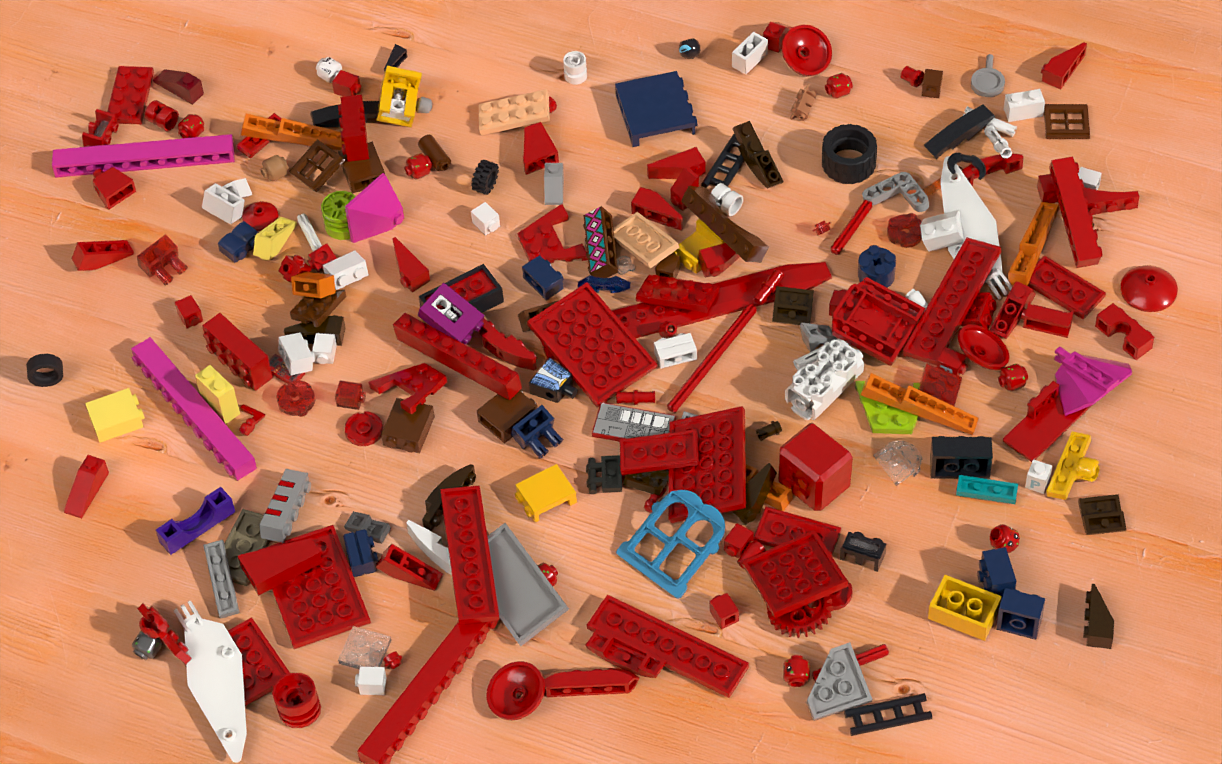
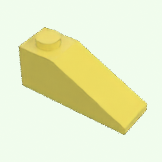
(272, 238)

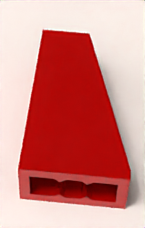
(279, 564)

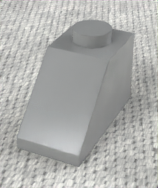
(553, 183)

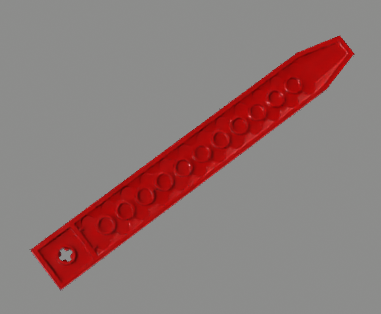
(733, 296)

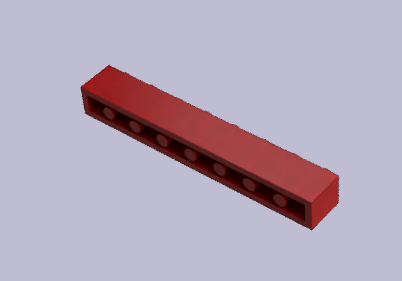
(457, 356)

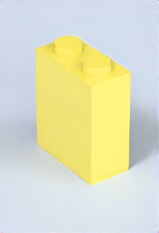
(218, 393)
(115, 414)

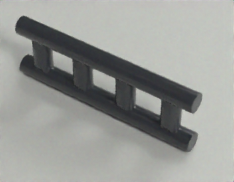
(731, 172)
(879, 723)

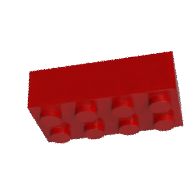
(237, 352)

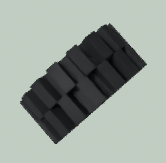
(485, 177)

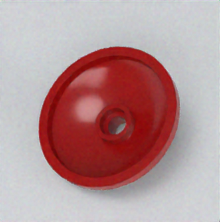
(812, 44)
(1149, 288)
(983, 347)
(509, 685)

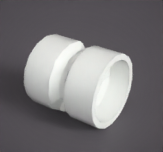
(575, 67)
(727, 200)

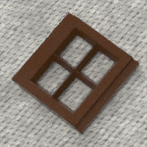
(1066, 133)
(325, 174)

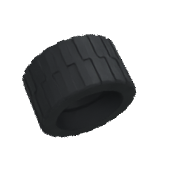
(849, 169)

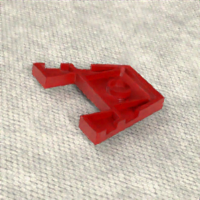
(542, 239)
(416, 380)

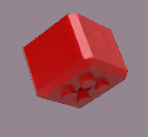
(814, 467)

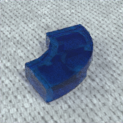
(613, 284)

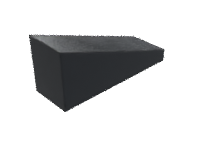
(397, 56)

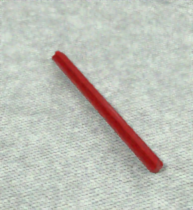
(711, 358)

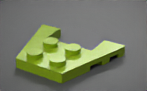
(886, 418)

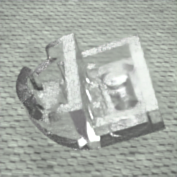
(899, 460)

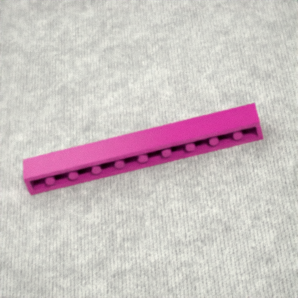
(144, 155)
(194, 409)

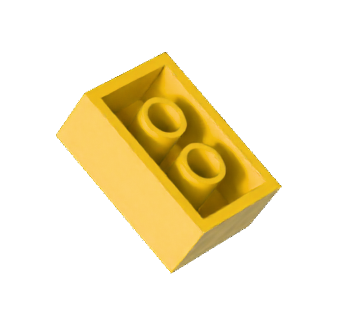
(964, 607)

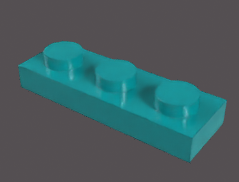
(987, 489)

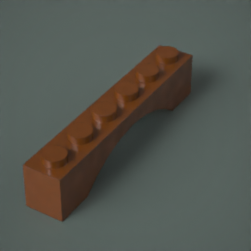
(744, 243)

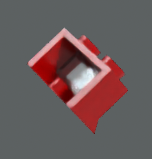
(101, 130)

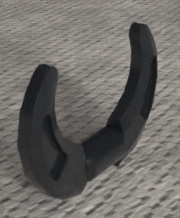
(975, 161)

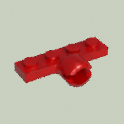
(157, 627)

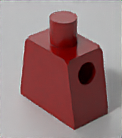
(112, 186)

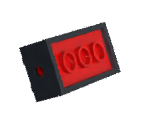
(475, 287)

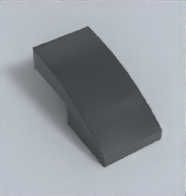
(361, 521)

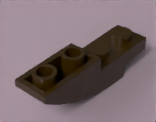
(755, 156)
(461, 478)

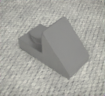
(815, 334)

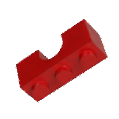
(1115, 320)

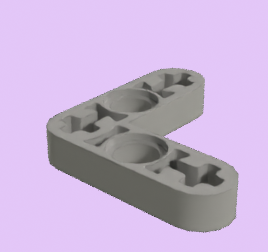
(872, 193)

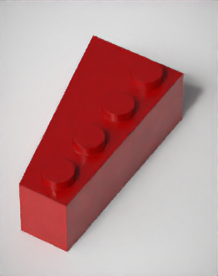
(354, 128)

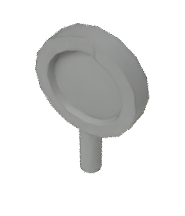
(988, 81)

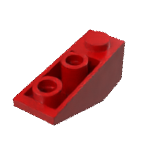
(1012, 309)

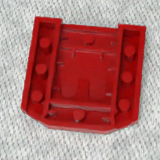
(875, 320)

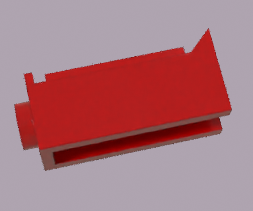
(1047, 320)

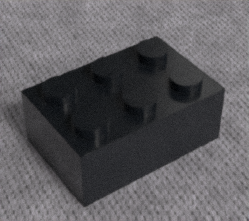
(960, 457)

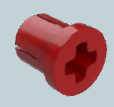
(913, 76)

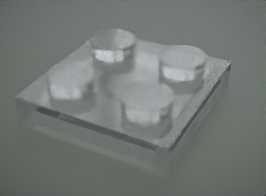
(364, 648)

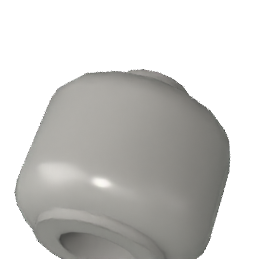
(424, 105)

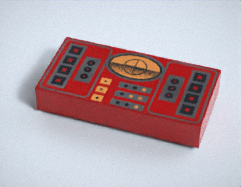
(280, 370)

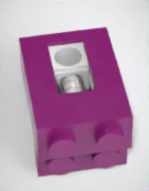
(455, 307)

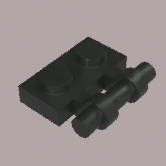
(611, 476)

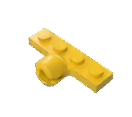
(1073, 466)

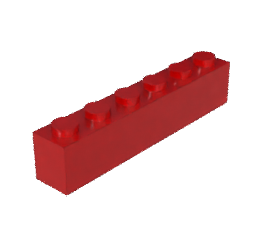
(1075, 212)

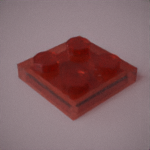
(940, 384)

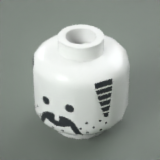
(328, 68)

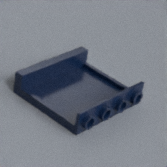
(654, 106)

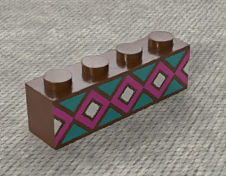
(600, 243)

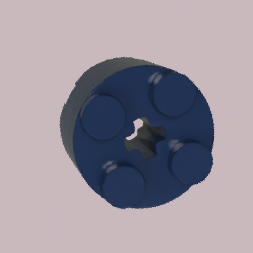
(877, 265)

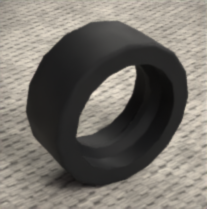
(46, 378)

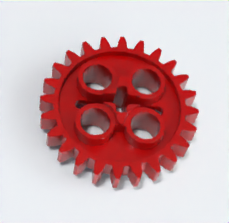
(790, 622)

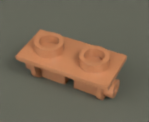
(804, 98)

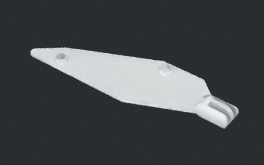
(975, 220)
(216, 678)

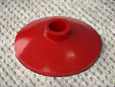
(260, 215)

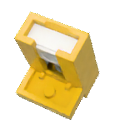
(400, 86)

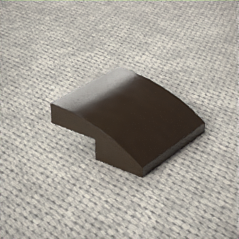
(792, 305)
(650, 482)
(1102, 514)

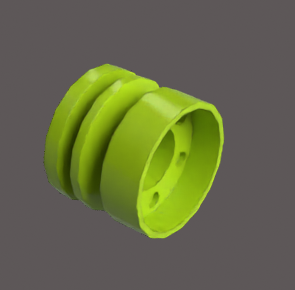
(335, 215)

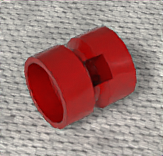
(161, 115)

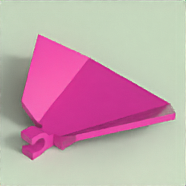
(1086, 379)

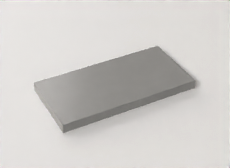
(522, 591)

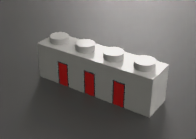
(285, 505)

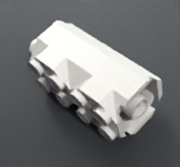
(825, 379)

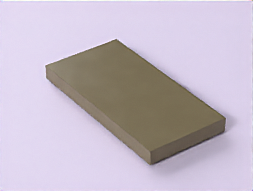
(244, 538)

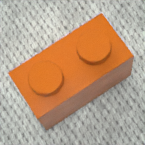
(313, 284)

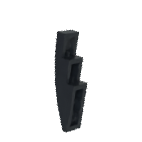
(330, 115)
(960, 129)

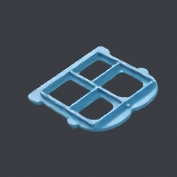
(696, 512)

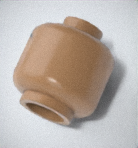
(274, 168)

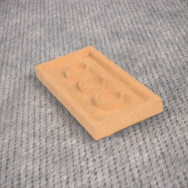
(514, 112)
(644, 240)

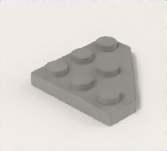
(838, 684)

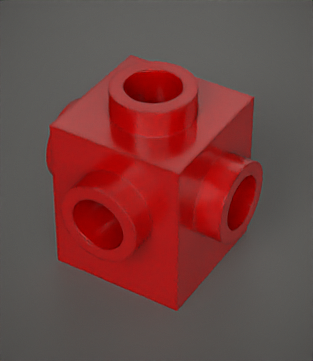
(293, 266)

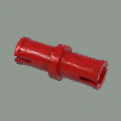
(768, 287)
(635, 397)

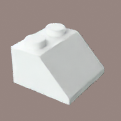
(942, 231)

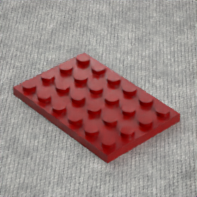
(592, 344)
(722, 462)
(323, 598)

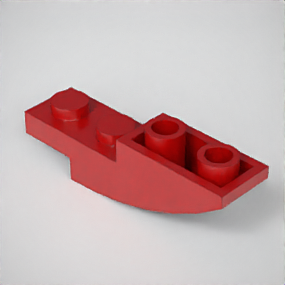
(508, 348)

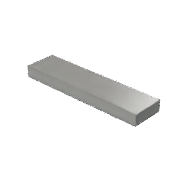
(221, 579)

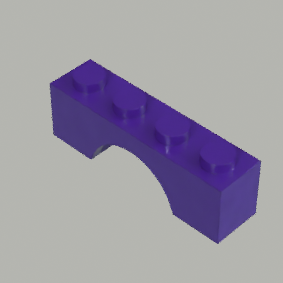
(177, 534)

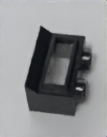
(863, 548)

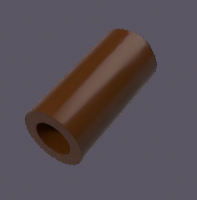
(434, 151)

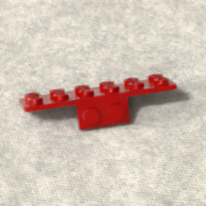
(1042, 425)

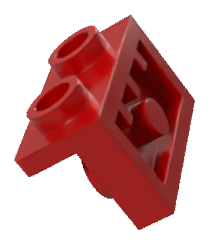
(981, 311)

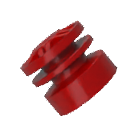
(296, 700)

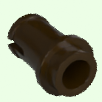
(769, 430)

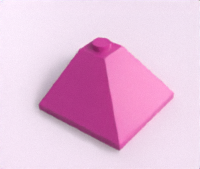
(374, 210)

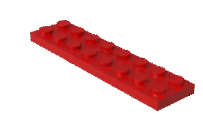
(952, 300)
(469, 555)
(681, 650)

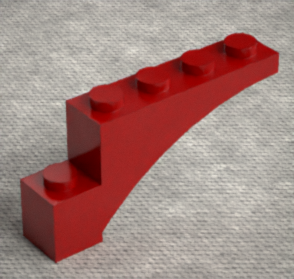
(1098, 200)

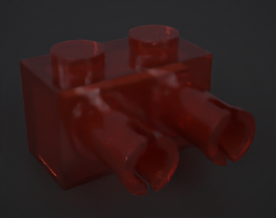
(157, 256)

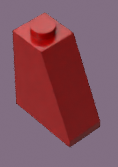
(538, 148)

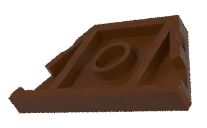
(316, 309)

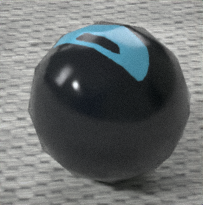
(689, 48)

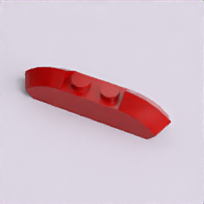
(589, 682)

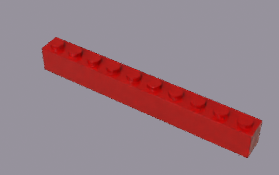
(423, 692)

